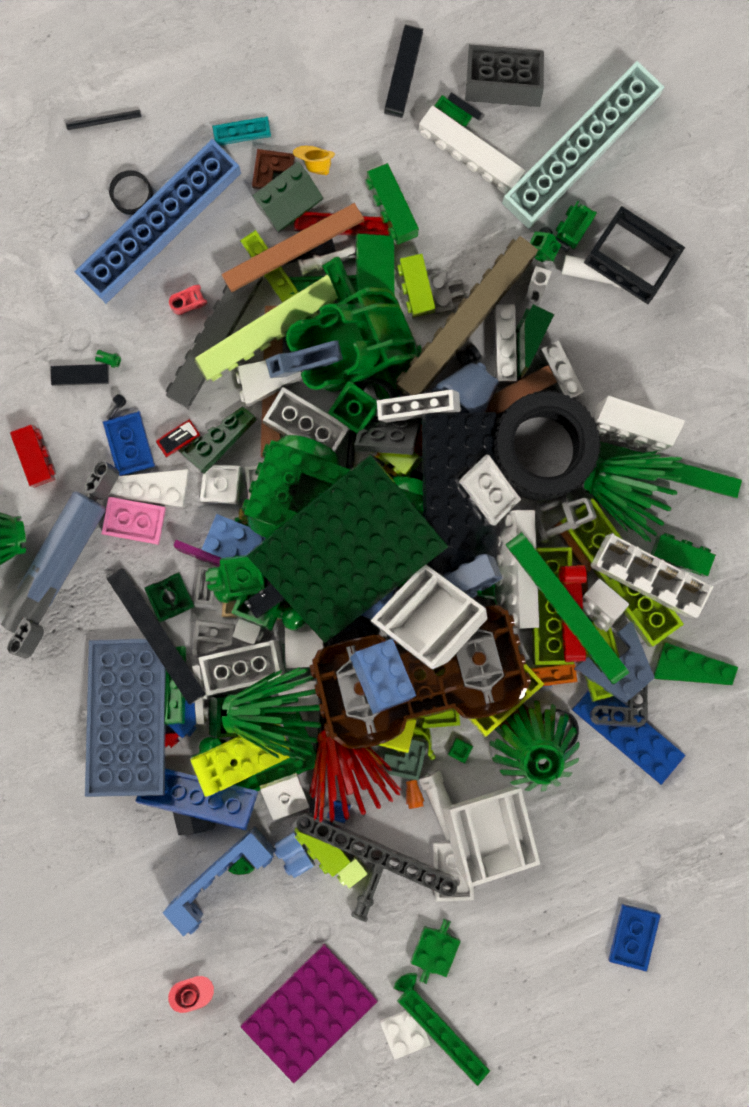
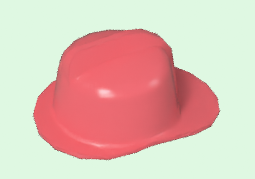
(191, 994)

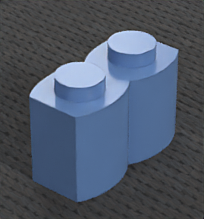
(294, 855)

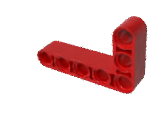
(571, 579)

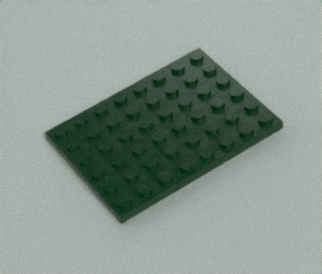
(347, 549)

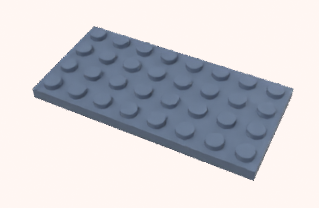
(125, 720)

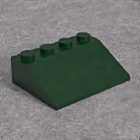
(529, 337)

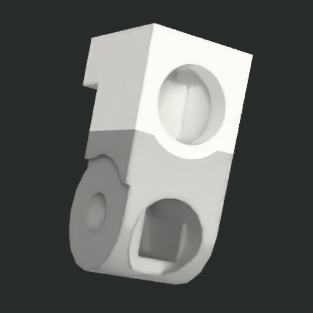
(537, 285)

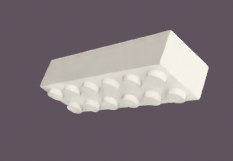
(516, 589)

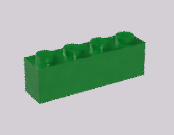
(392, 204)

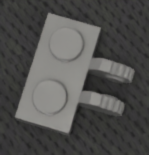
(441, 292)

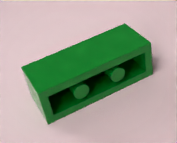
(683, 554)

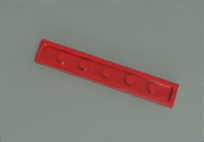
(369, 226)

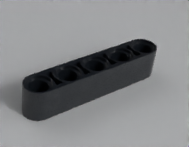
(403, 71)

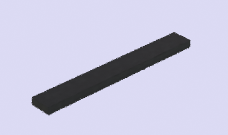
(156, 636)

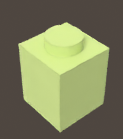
(352, 872)

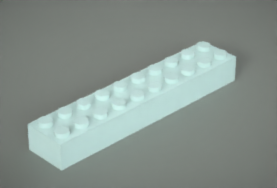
(582, 145)

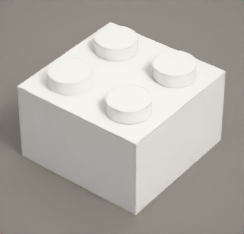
(603, 605)

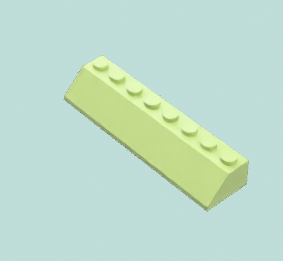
(265, 329)

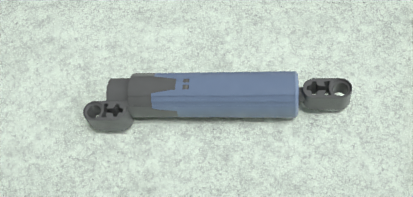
(56, 560)

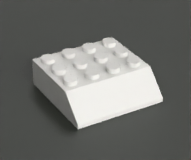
(636, 425)
(430, 617)
(491, 836)

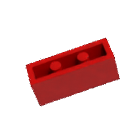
(33, 455)

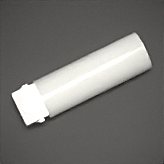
(575, 267)
(438, 796)

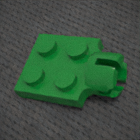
(236, 577)

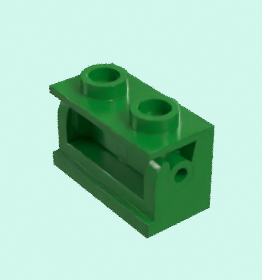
(575, 225)

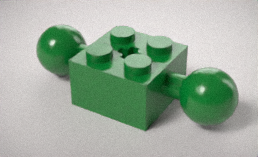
(289, 616)

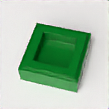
(460, 750)

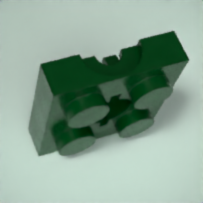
(183, 599)

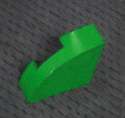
(241, 867)
(405, 981)

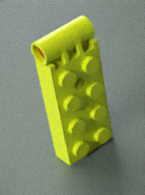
(214, 765)

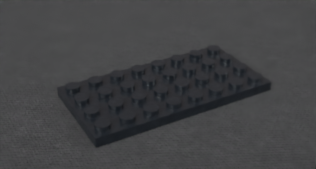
(449, 450)

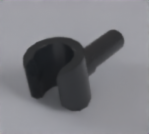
(120, 401)

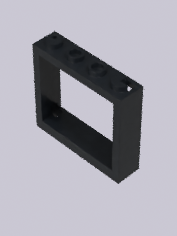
(623, 276)

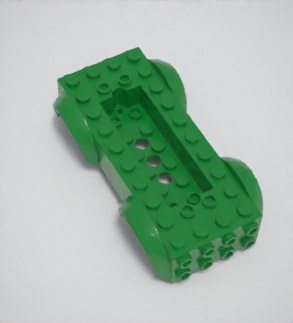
(295, 475)

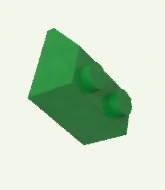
(354, 408)

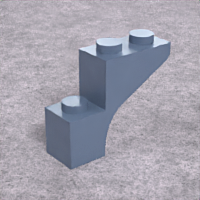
(307, 359)

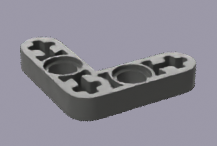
(628, 713)

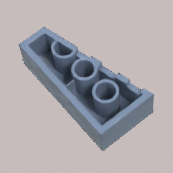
(475, 575)

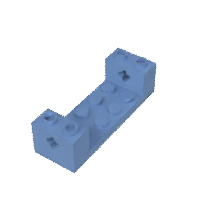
(183, 911)

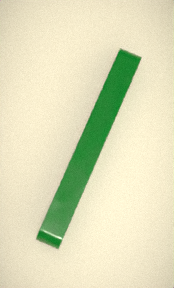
(567, 608)

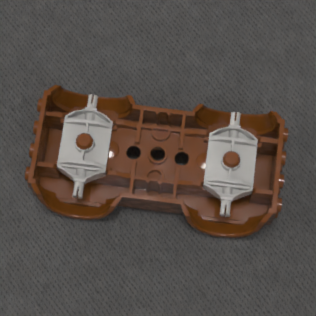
(477, 683)

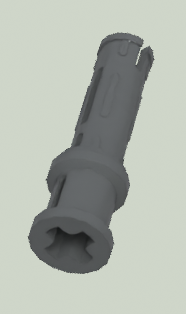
(366, 900)

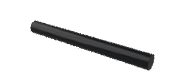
(103, 119)

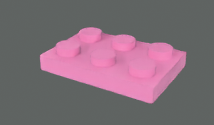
(133, 520)

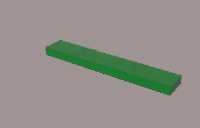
(443, 1035)

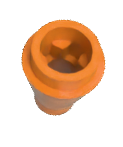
(413, 795)

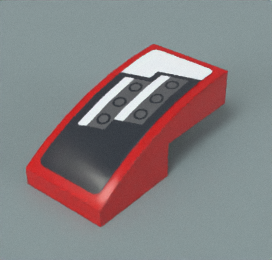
(177, 438)

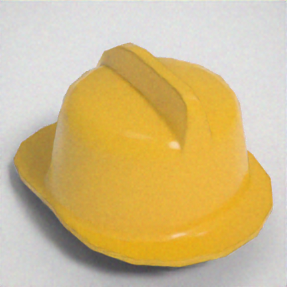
(315, 158)

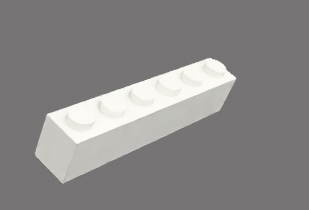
(470, 149)

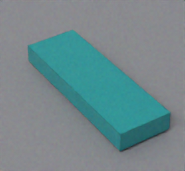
(241, 131)

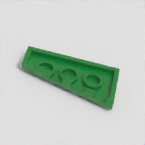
(687, 666)

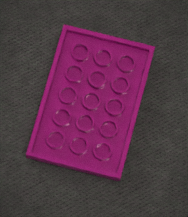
(309, 1013)

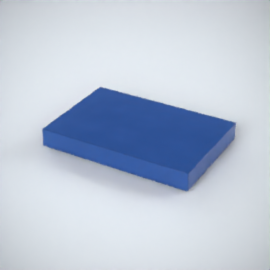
(129, 443)
(634, 937)

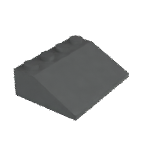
(505, 75)

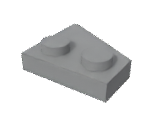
(211, 636)

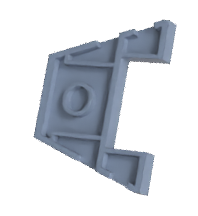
(633, 659)

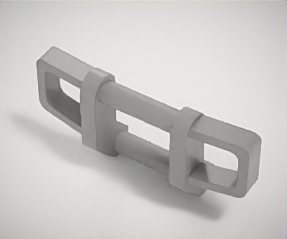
(573, 522)

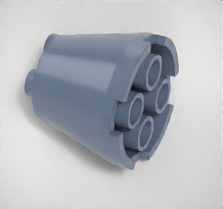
(474, 386)

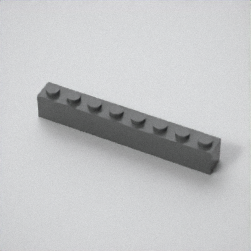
(217, 328)

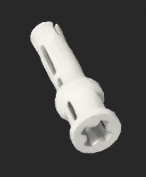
(316, 262)

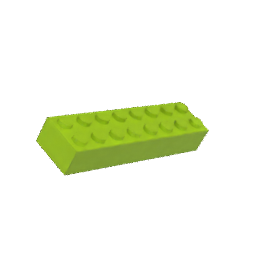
(649, 617)

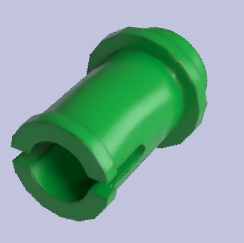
(108, 358)

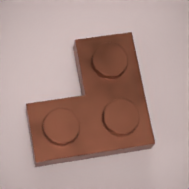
(267, 164)

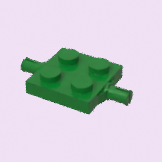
(435, 951)

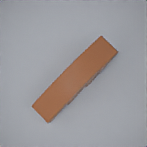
(528, 385)

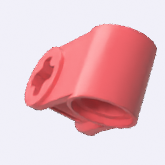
(188, 299)

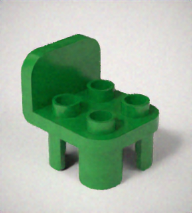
(369, 333)

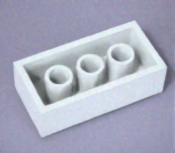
(298, 417)
(240, 667)

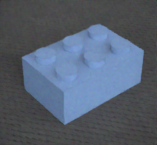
(382, 676)

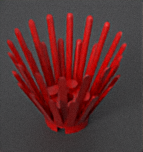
(341, 763)

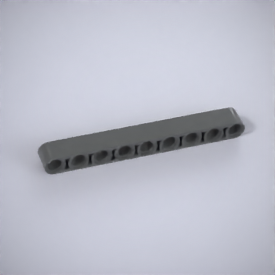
(383, 861)

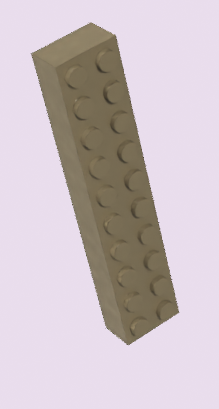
(467, 319)

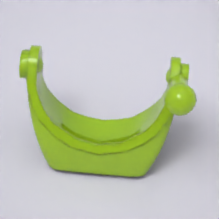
(426, 734)

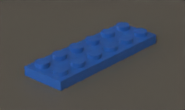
(641, 744)
(185, 796)

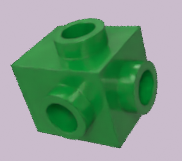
(546, 245)

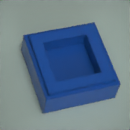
(338, 811)

